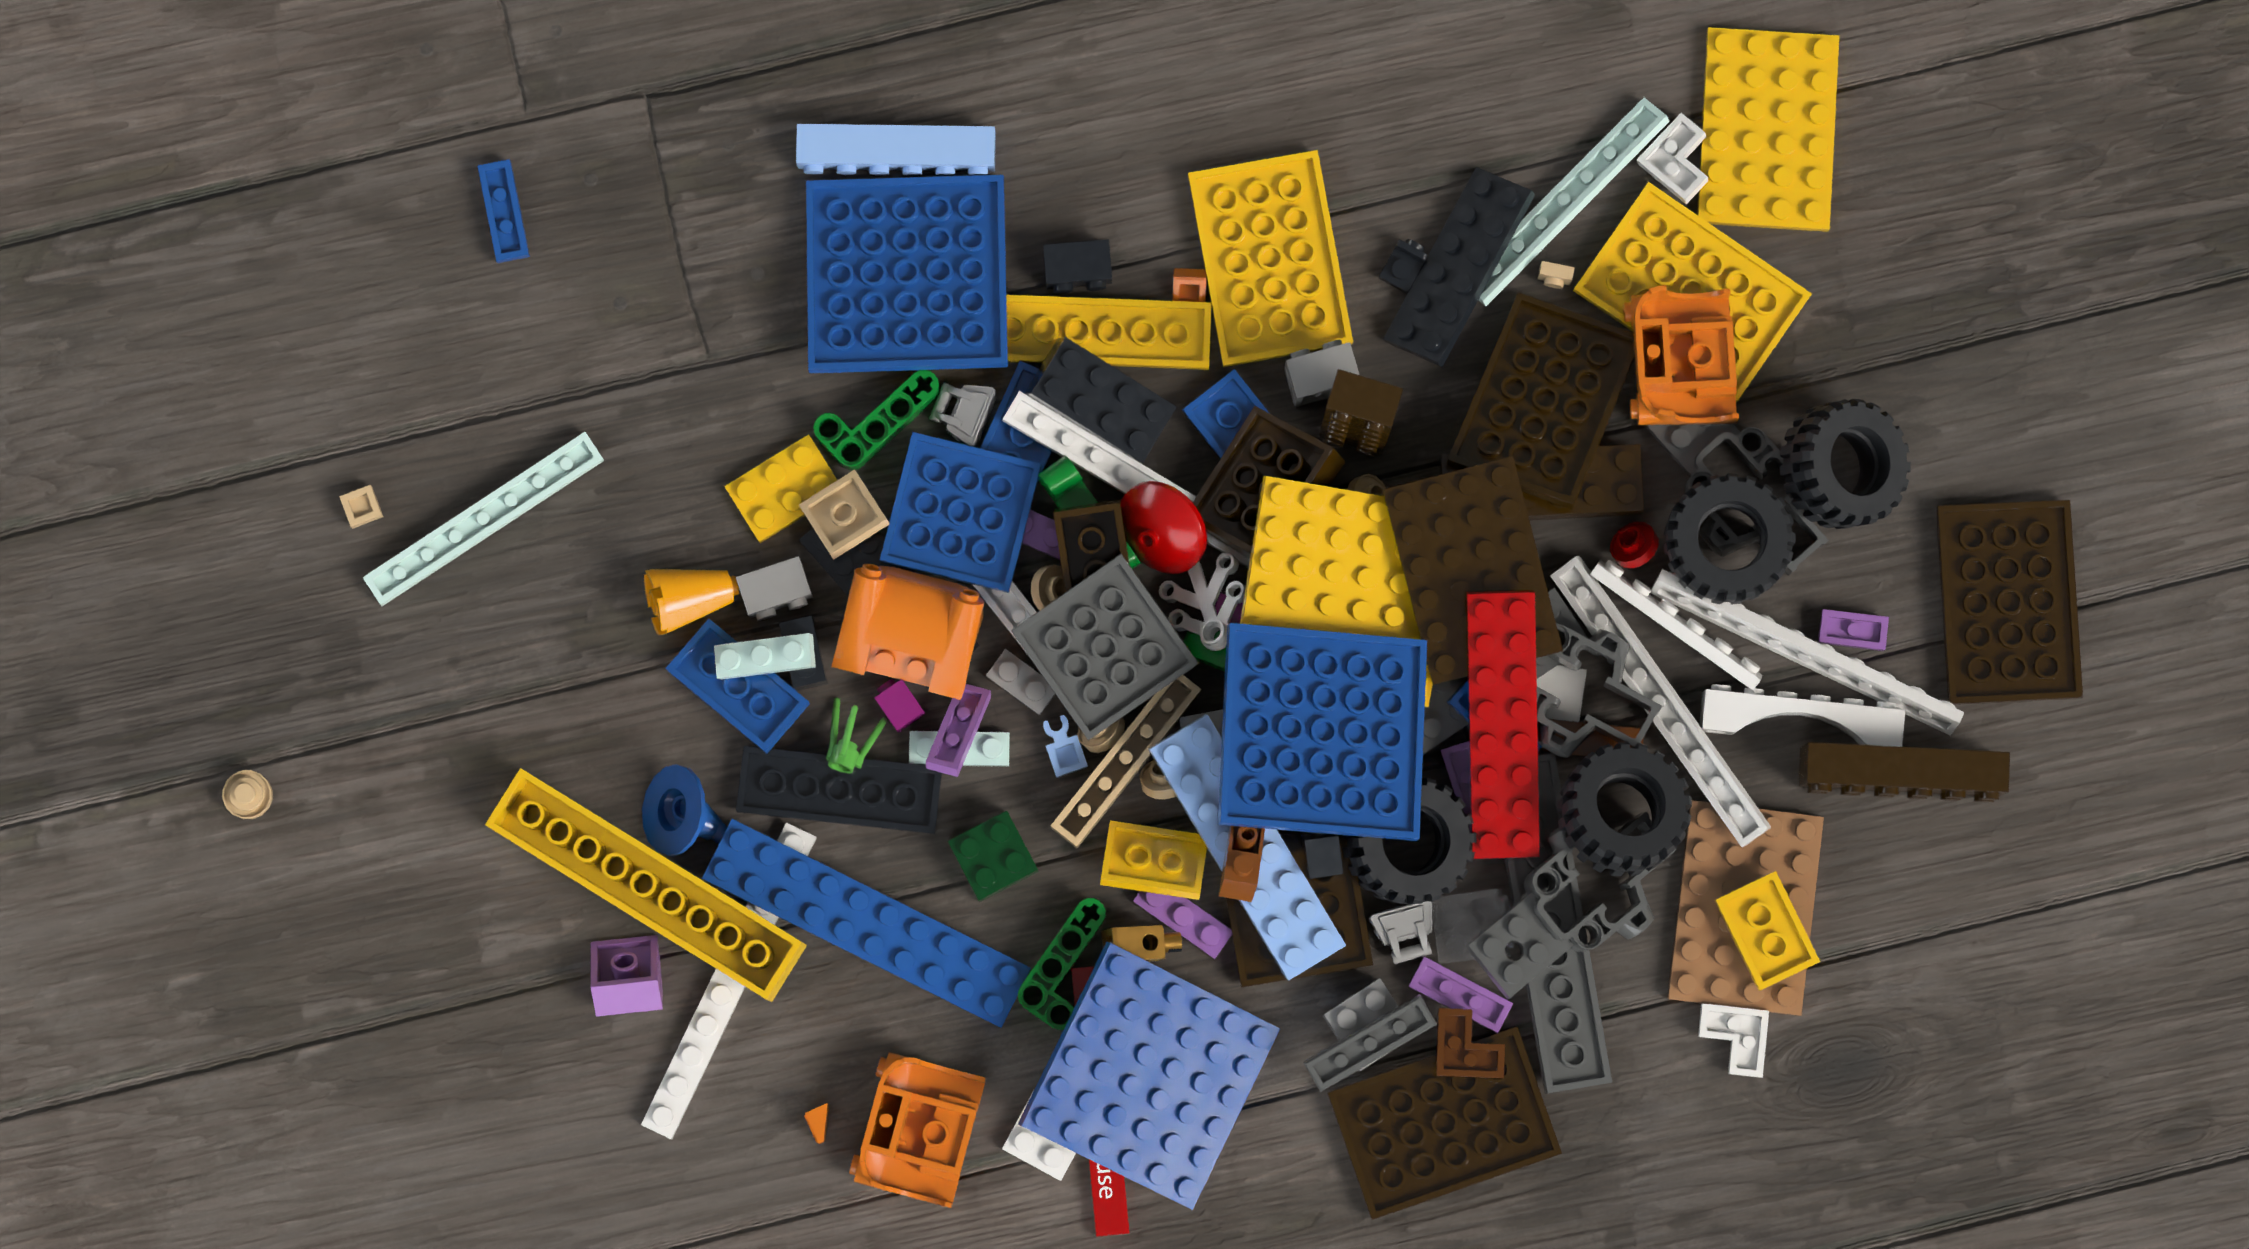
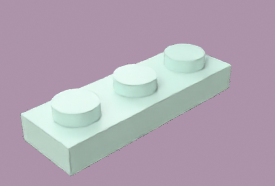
(764, 656)
(985, 750)

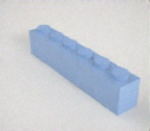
(895, 148)

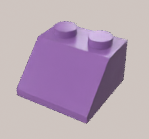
(626, 975)

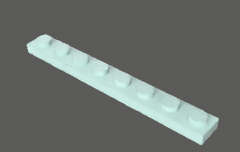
(1575, 192)
(483, 519)

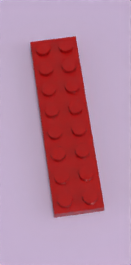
(1503, 723)

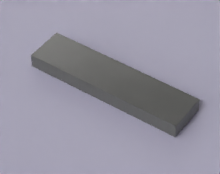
(1370, 1043)

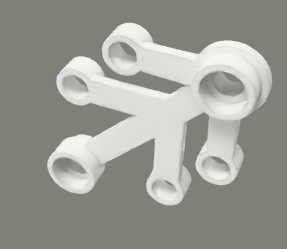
(1204, 600)

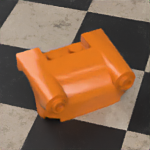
(1683, 357)
(909, 628)
(918, 1129)

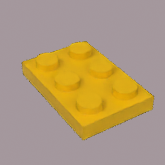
(774, 489)
(1153, 860)
(1767, 931)

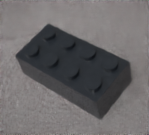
(1100, 399)

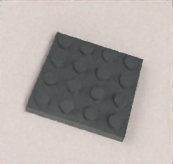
(1104, 646)

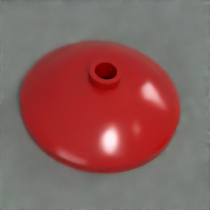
(1163, 527)

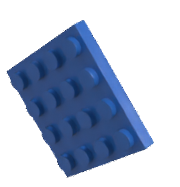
(960, 512)

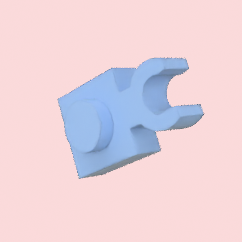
(1065, 752)

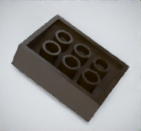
(1260, 449)

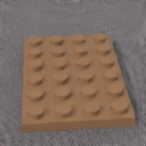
(1704, 955)

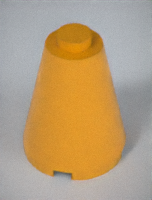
(686, 595)

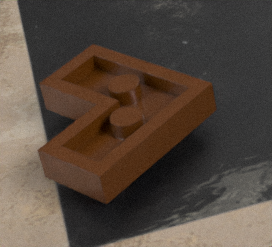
(1457, 1054)

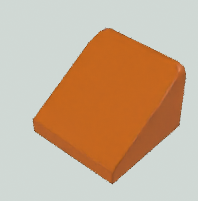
(1189, 285)
(817, 1122)

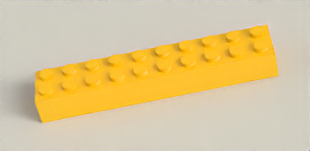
(646, 885)

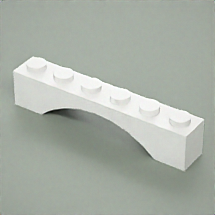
(1868, 725)

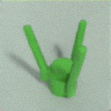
(844, 755)

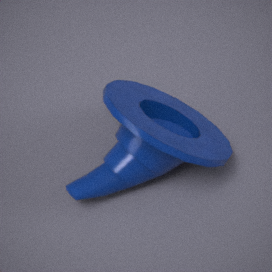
(677, 812)

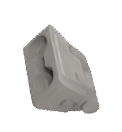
(969, 413)
(1403, 924)

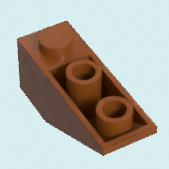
(1241, 863)

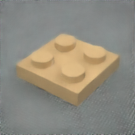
(844, 514)

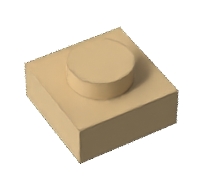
(1555, 274)
(361, 506)

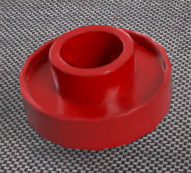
(1634, 545)

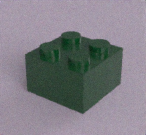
(993, 856)

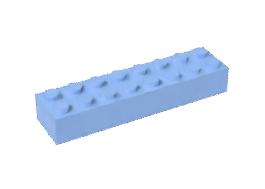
(1284, 903)

